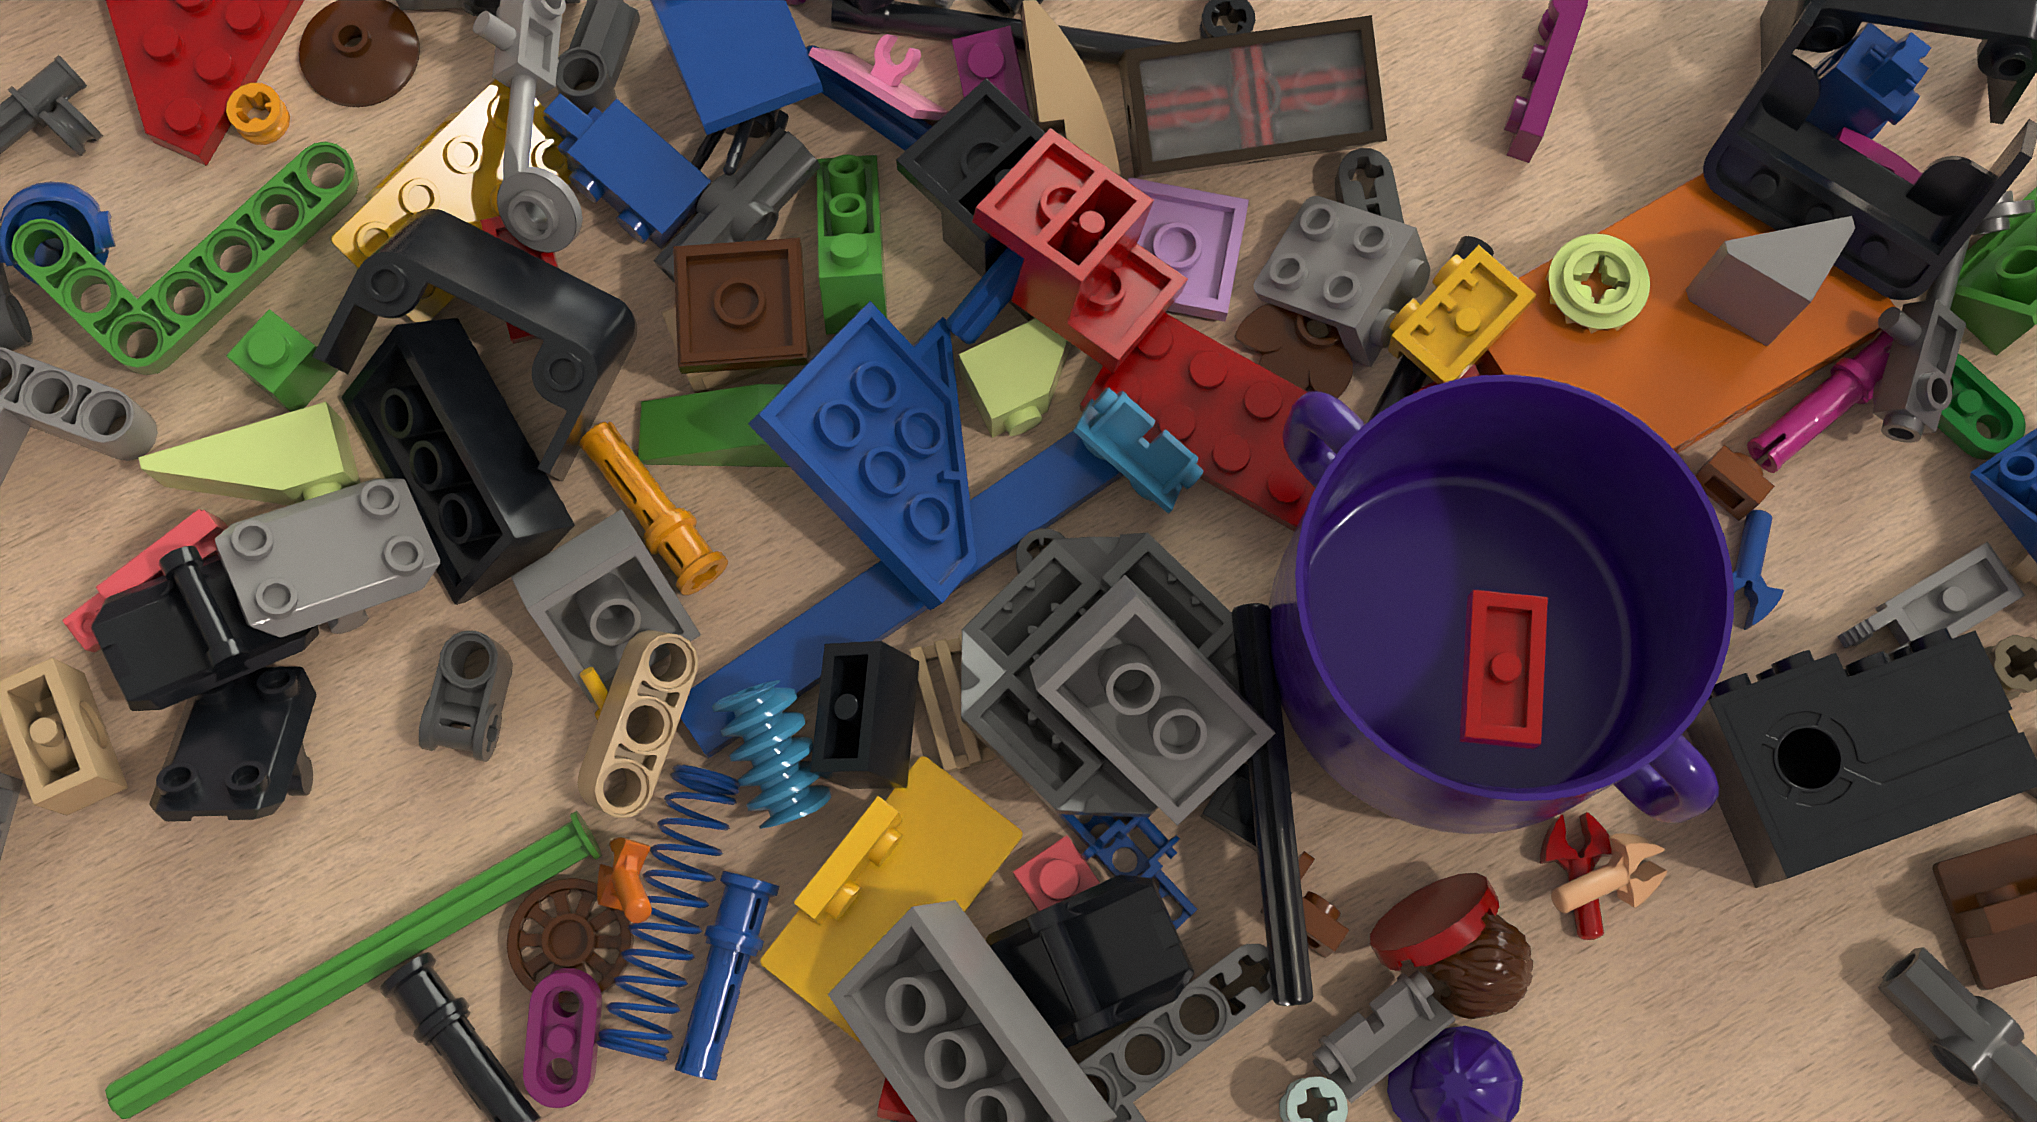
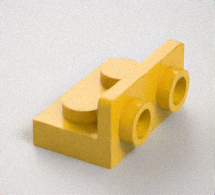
(1461, 317)

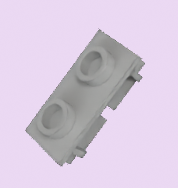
(1372, 1047)

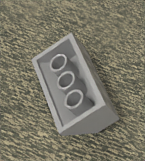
(959, 1028)

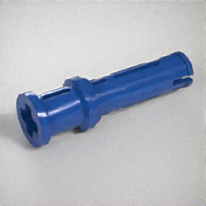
(732, 943)

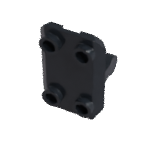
(184, 634)
(239, 749)
(1096, 957)

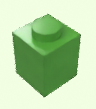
(281, 362)

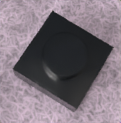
(1232, 808)

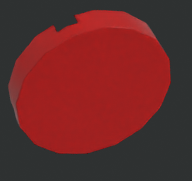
(1434, 921)

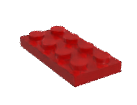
(1220, 411)

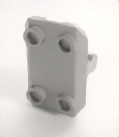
(328, 558)

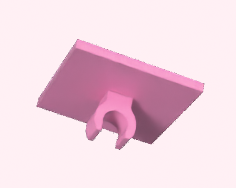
(884, 77)

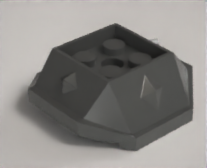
(1028, 618)

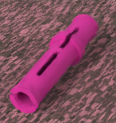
(1849, 383)

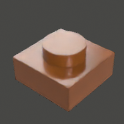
(1734, 482)

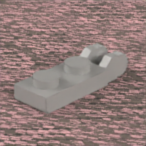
(1949, 599)

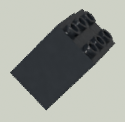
(1861, 754)

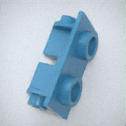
(1114, 432)

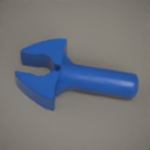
(1750, 565)

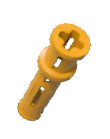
(667, 528)

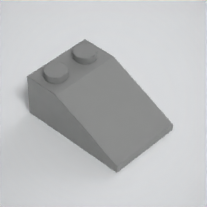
(1149, 700)

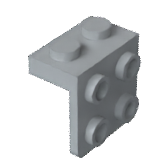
(1346, 272)

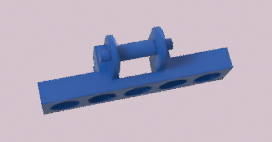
(1149, 867)

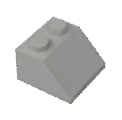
(599, 596)

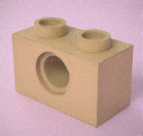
(59, 737)

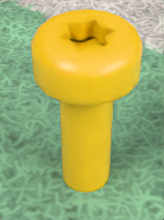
(595, 687)

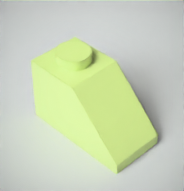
(1014, 376)

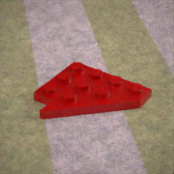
(190, 60)

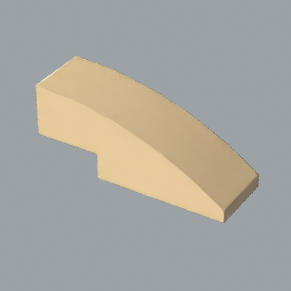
(1063, 89)

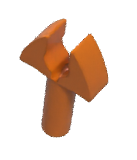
(620, 885)

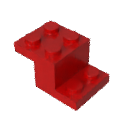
(1080, 249)

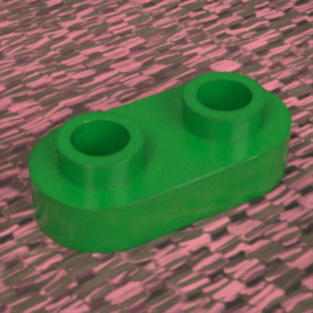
(1981, 401)

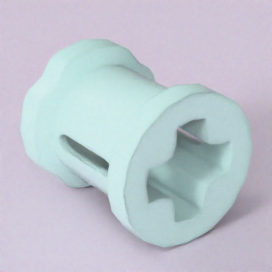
(1320, 1088)

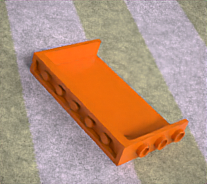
(1674, 359)

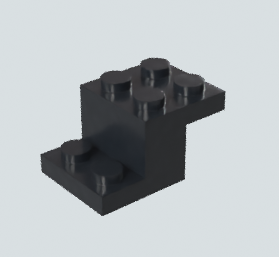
(964, 161)

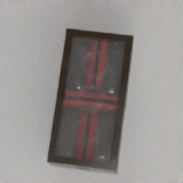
(1252, 97)

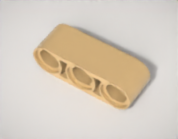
(642, 756)

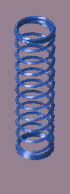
(709, 786)

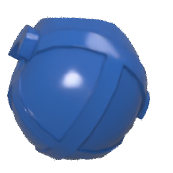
(65, 205)

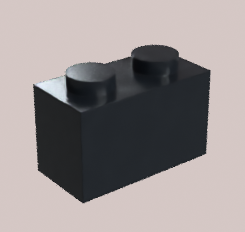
(865, 715)

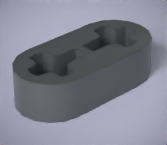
(1383, 194)

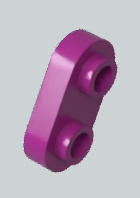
(564, 1035)

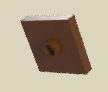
(740, 305)

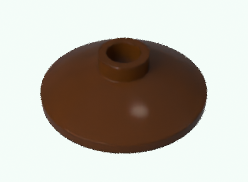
(372, 68)

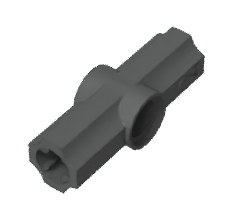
(748, 202)
(1967, 1032)

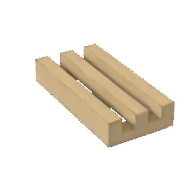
(943, 650)

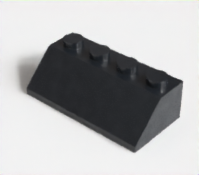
(452, 438)

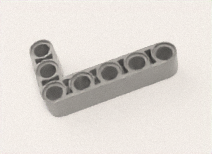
(83, 420)

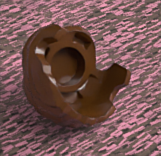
(1487, 973)

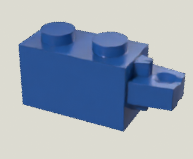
(1868, 82)
(628, 167)

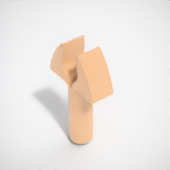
(1621, 873)

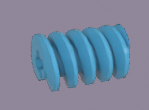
(773, 752)

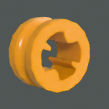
(259, 97)

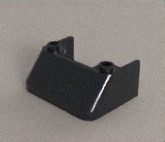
(2004, 26)
(1801, 176)
(581, 325)

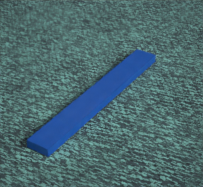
(880, 603)

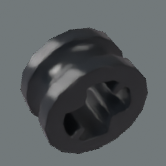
(1236, 11)

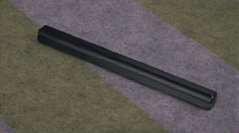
(1273, 813)

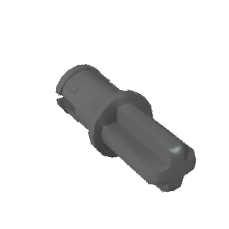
(21, 109)

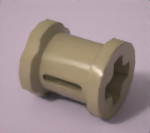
(2021, 656)

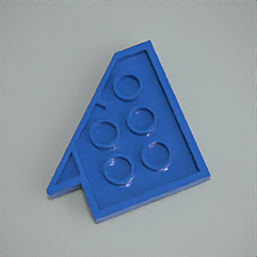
(884, 447)

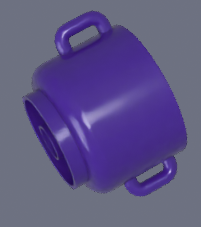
(1507, 494)

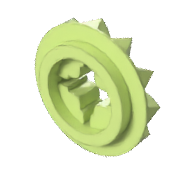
(1619, 268)

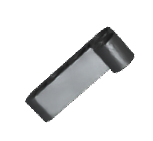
(1173, 1039)

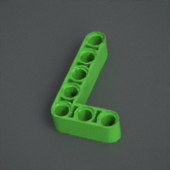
(199, 268)

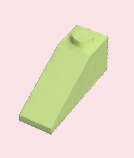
(264, 461)

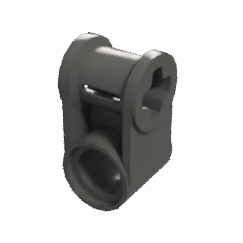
(466, 701)

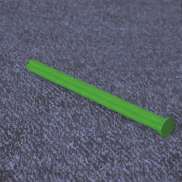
(351, 968)

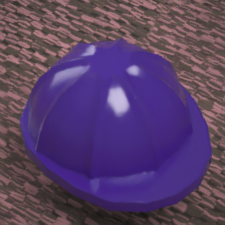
(1457, 1078)

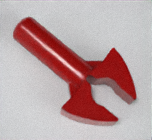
(1596, 845)

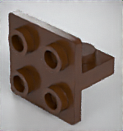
(1994, 909)

